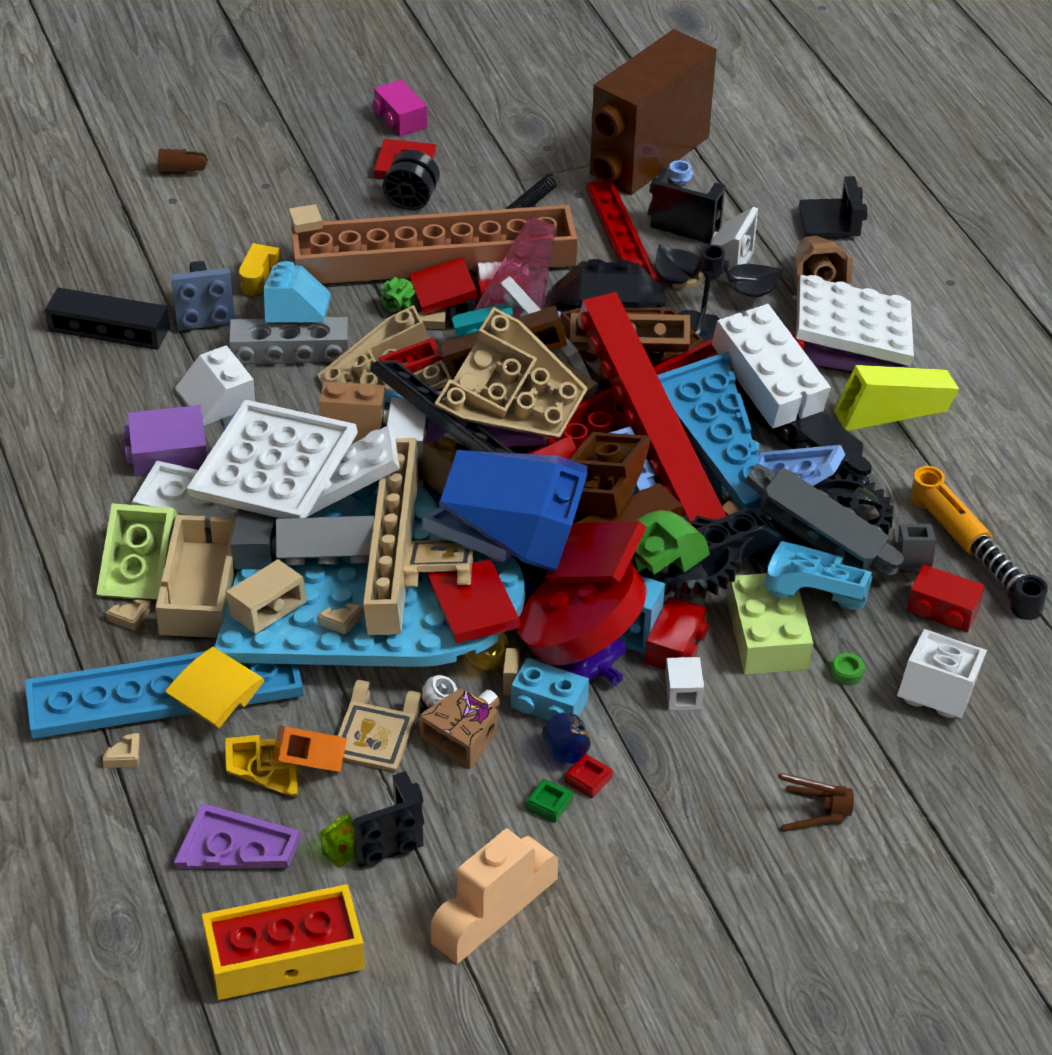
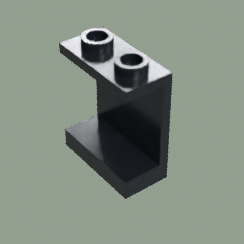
(685, 210)

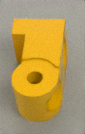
(257, 268)

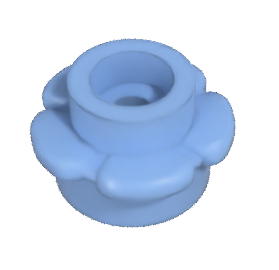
(680, 172)

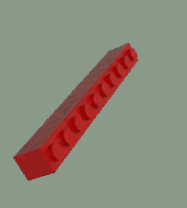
(647, 405)

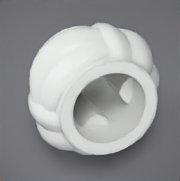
(436, 689)

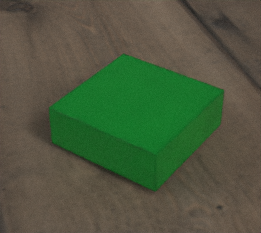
(549, 800)

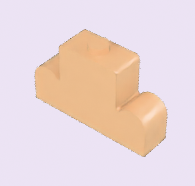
(491, 892)

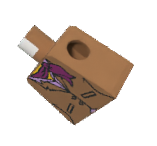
(461, 725)

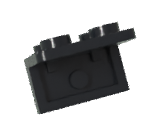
(835, 216)
(391, 829)

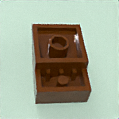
(612, 470)

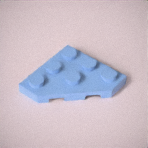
(809, 463)

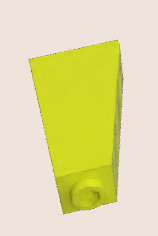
(893, 394)

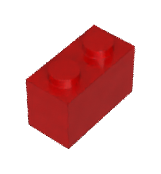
(945, 598)
(676, 632)

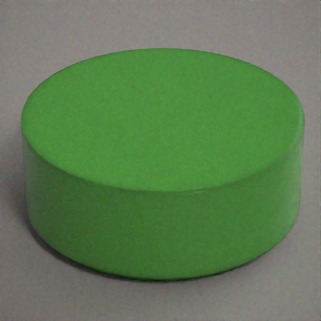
(847, 669)

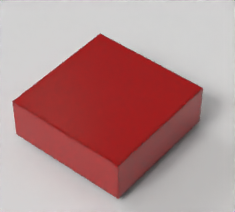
(589, 775)

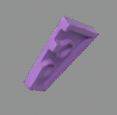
(235, 842)

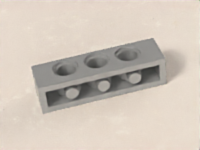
(288, 342)

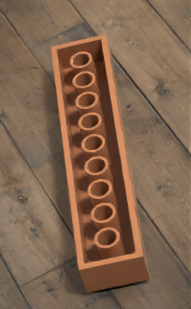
(408, 244)

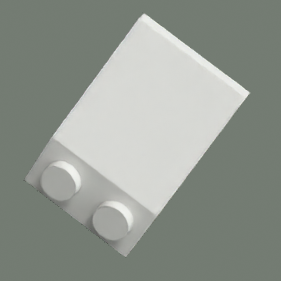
(941, 674)

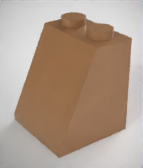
(354, 404)

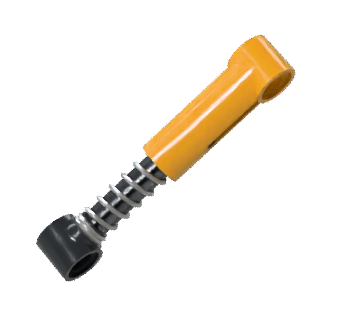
(931, 493)

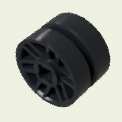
(411, 180)

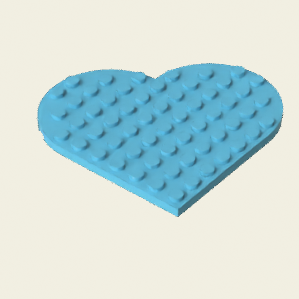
(301, 640)

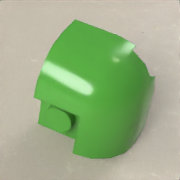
(668, 540)

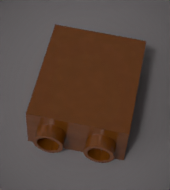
(652, 111)

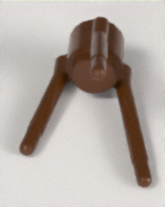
(835, 800)

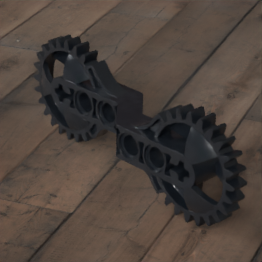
(749, 532)

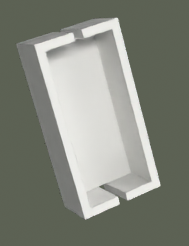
(771, 366)

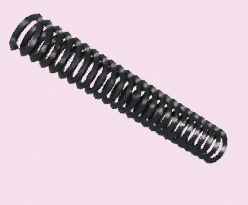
(534, 188)

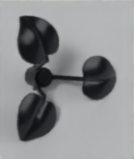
(678, 265)

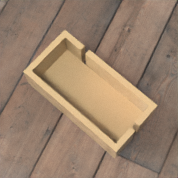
(196, 578)

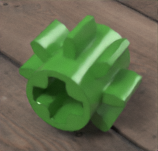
(397, 294)

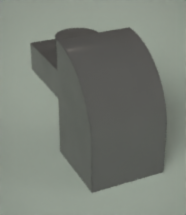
(916, 544)

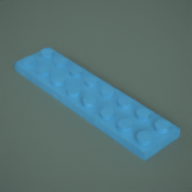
(131, 694)

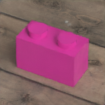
(400, 107)

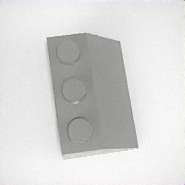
(324, 539)

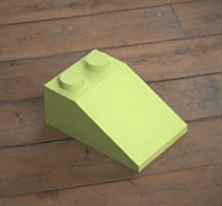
(135, 551)

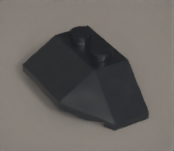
(600, 278)

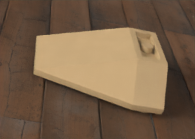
(389, 336)
(512, 382)

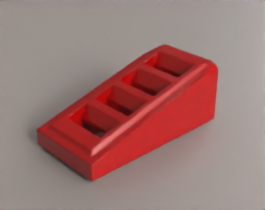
(417, 355)

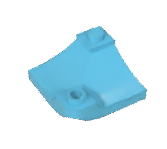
(801, 566)

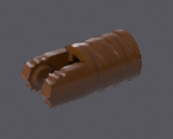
(181, 161)

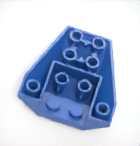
(517, 501)

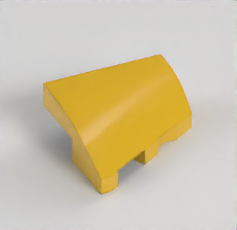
(252, 760)

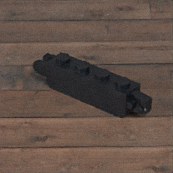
(821, 431)

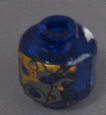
(566, 738)

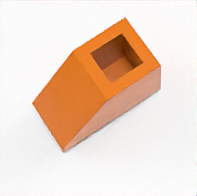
(309, 748)

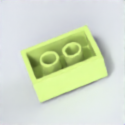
(768, 628)

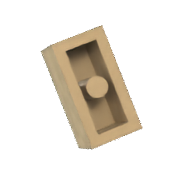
(266, 596)

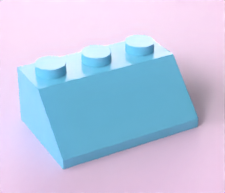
(294, 295)

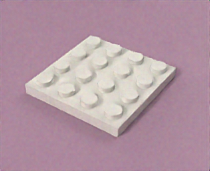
(854, 319)
(272, 460)

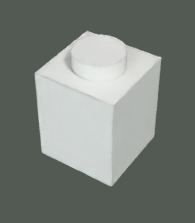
(684, 683)

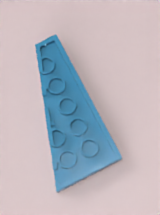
(716, 422)

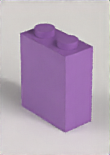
(165, 436)

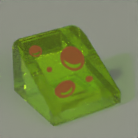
(338, 841)

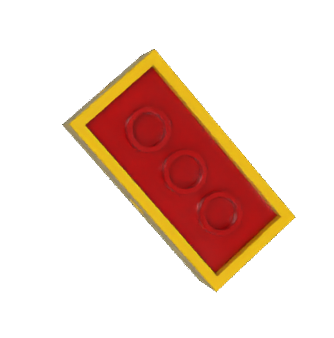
(283, 941)

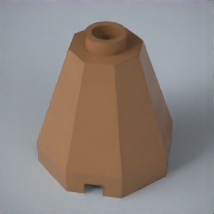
(823, 259)

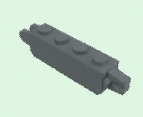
(823, 521)

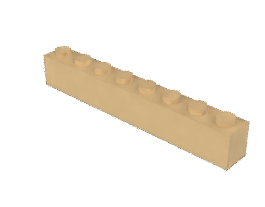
(392, 543)

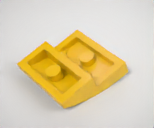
(214, 686)

